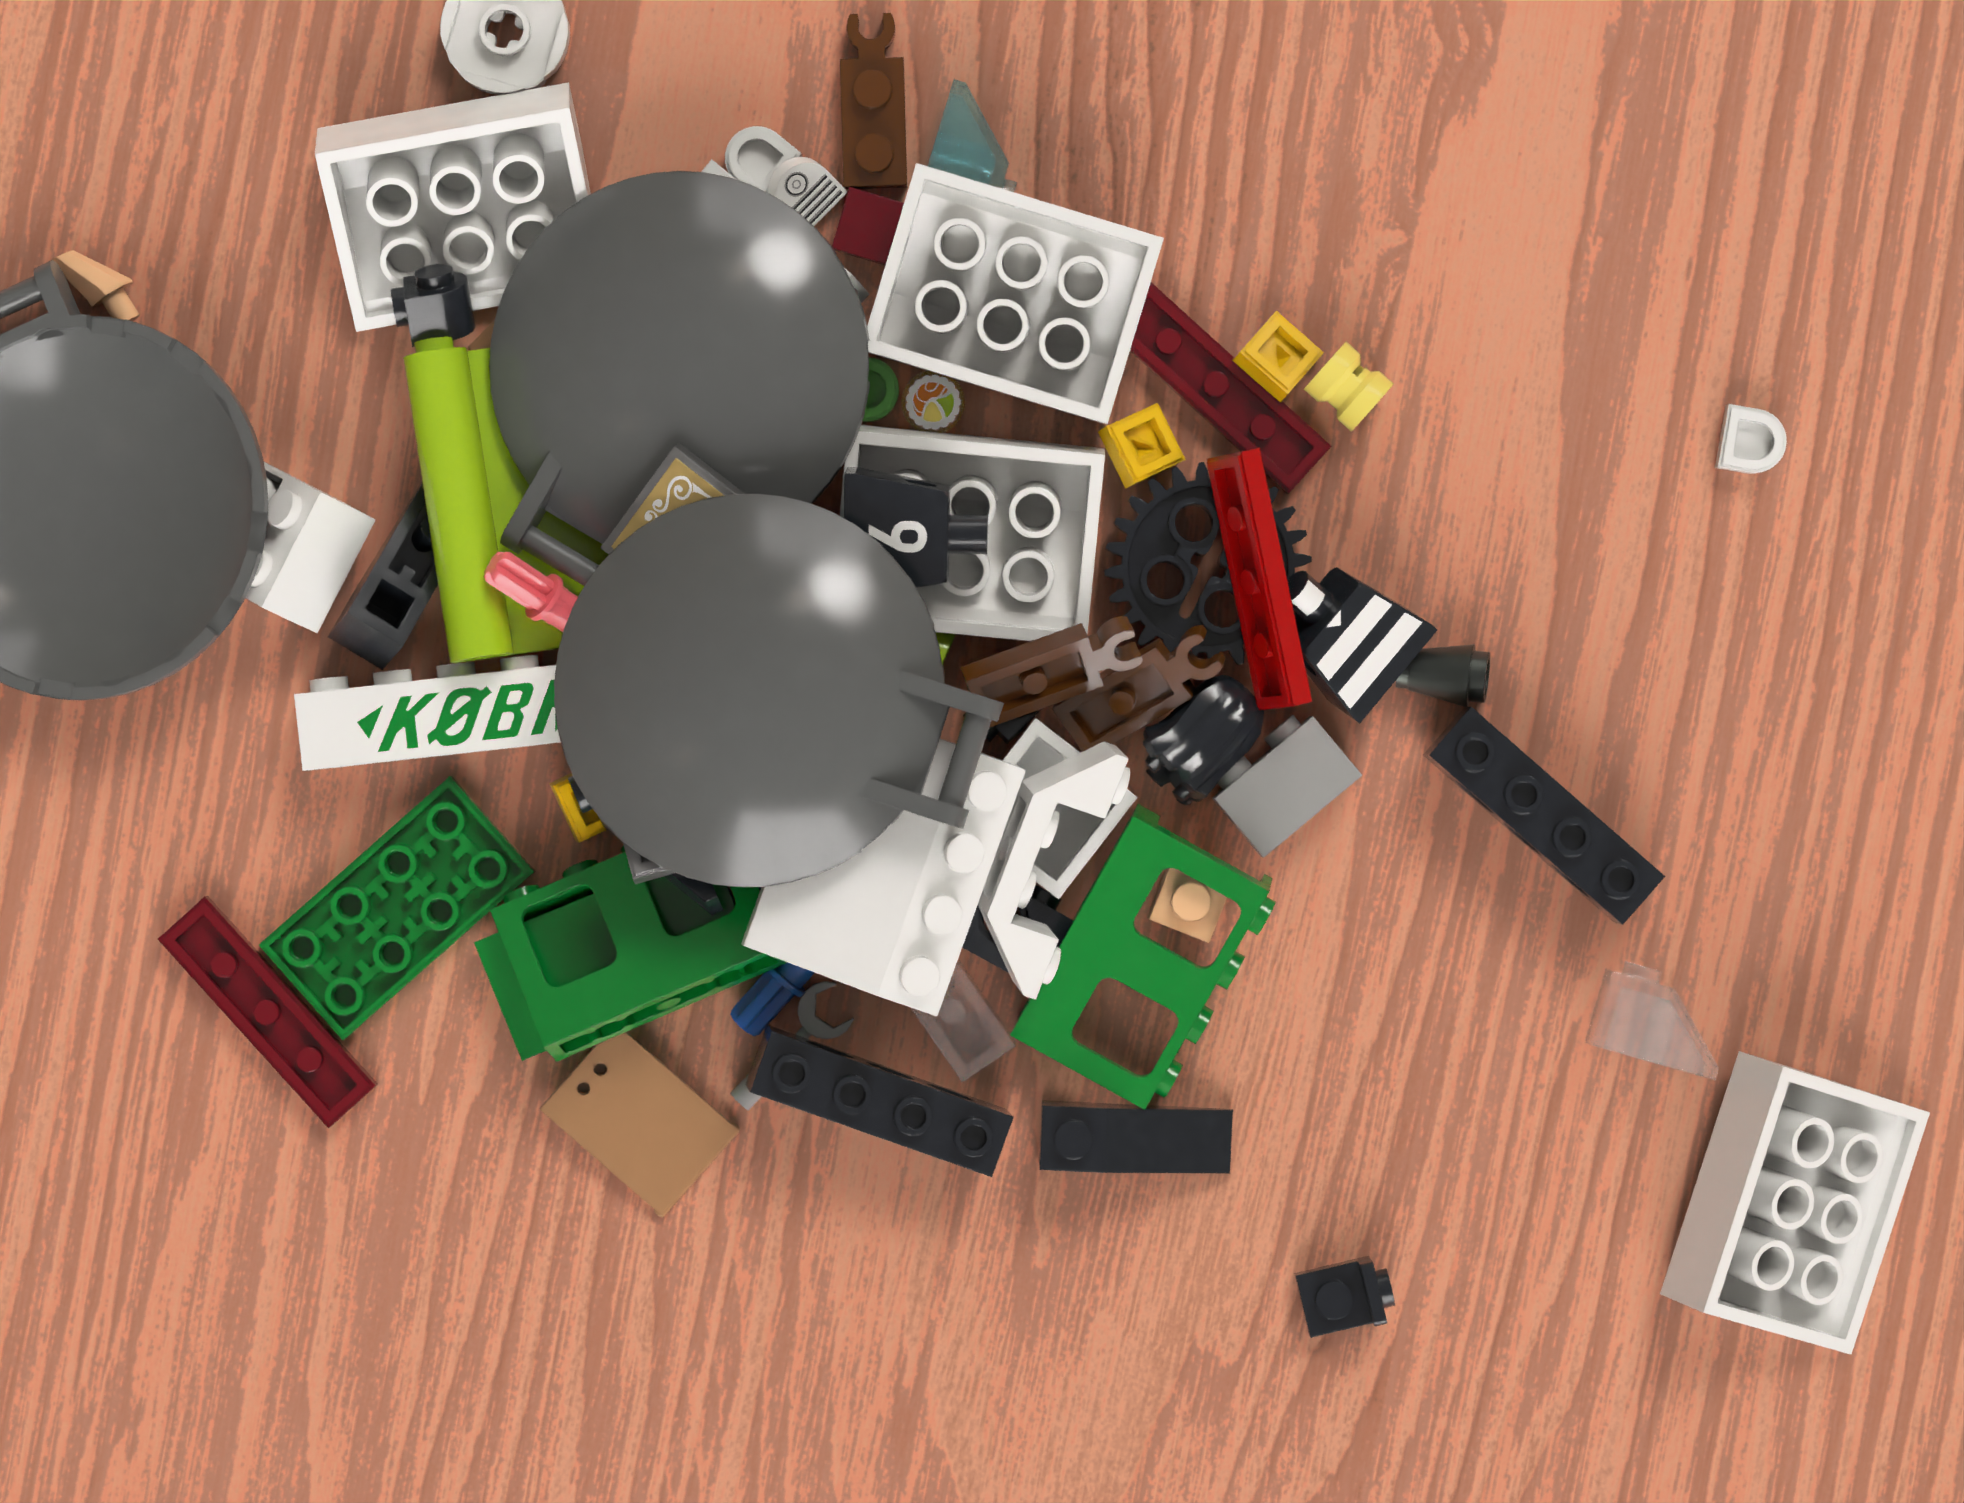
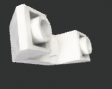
(1081, 782)

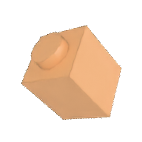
(1186, 905)

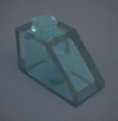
(967, 143)

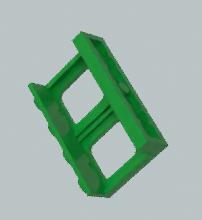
(1107, 945)
(651, 968)

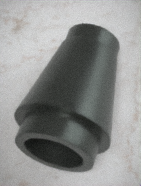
(1449, 674)

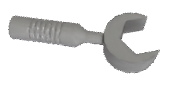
(810, 1026)

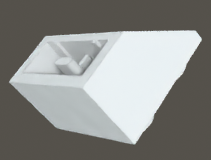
(305, 550)

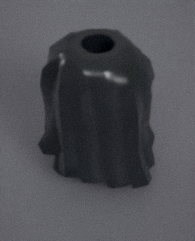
(1203, 738)

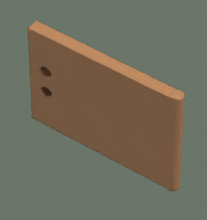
(640, 1120)

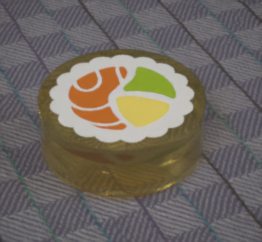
(933, 402)

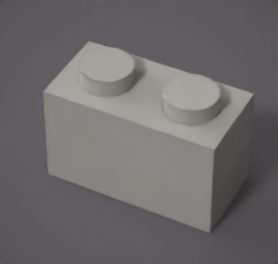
(1285, 783)

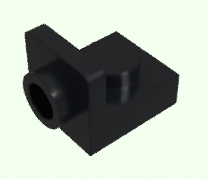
(1344, 1296)

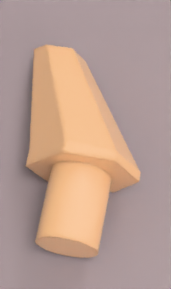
(98, 284)

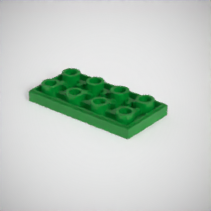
(397, 908)
(577, 943)

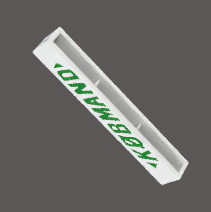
(427, 716)

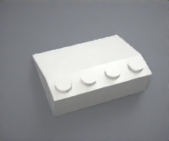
(448, 188)
(1012, 293)
(1040, 526)
(901, 905)
(1794, 1203)

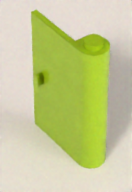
(470, 500)

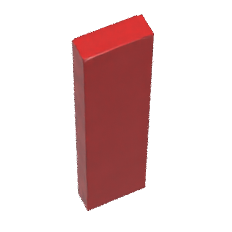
(1259, 579)

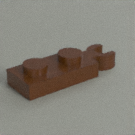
(873, 111)
(1052, 667)
(1140, 694)

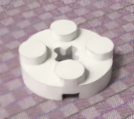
(524, 62)

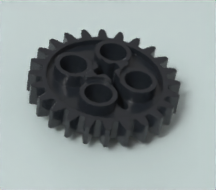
(1155, 540)

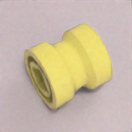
(1348, 386)

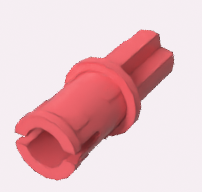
(540, 594)

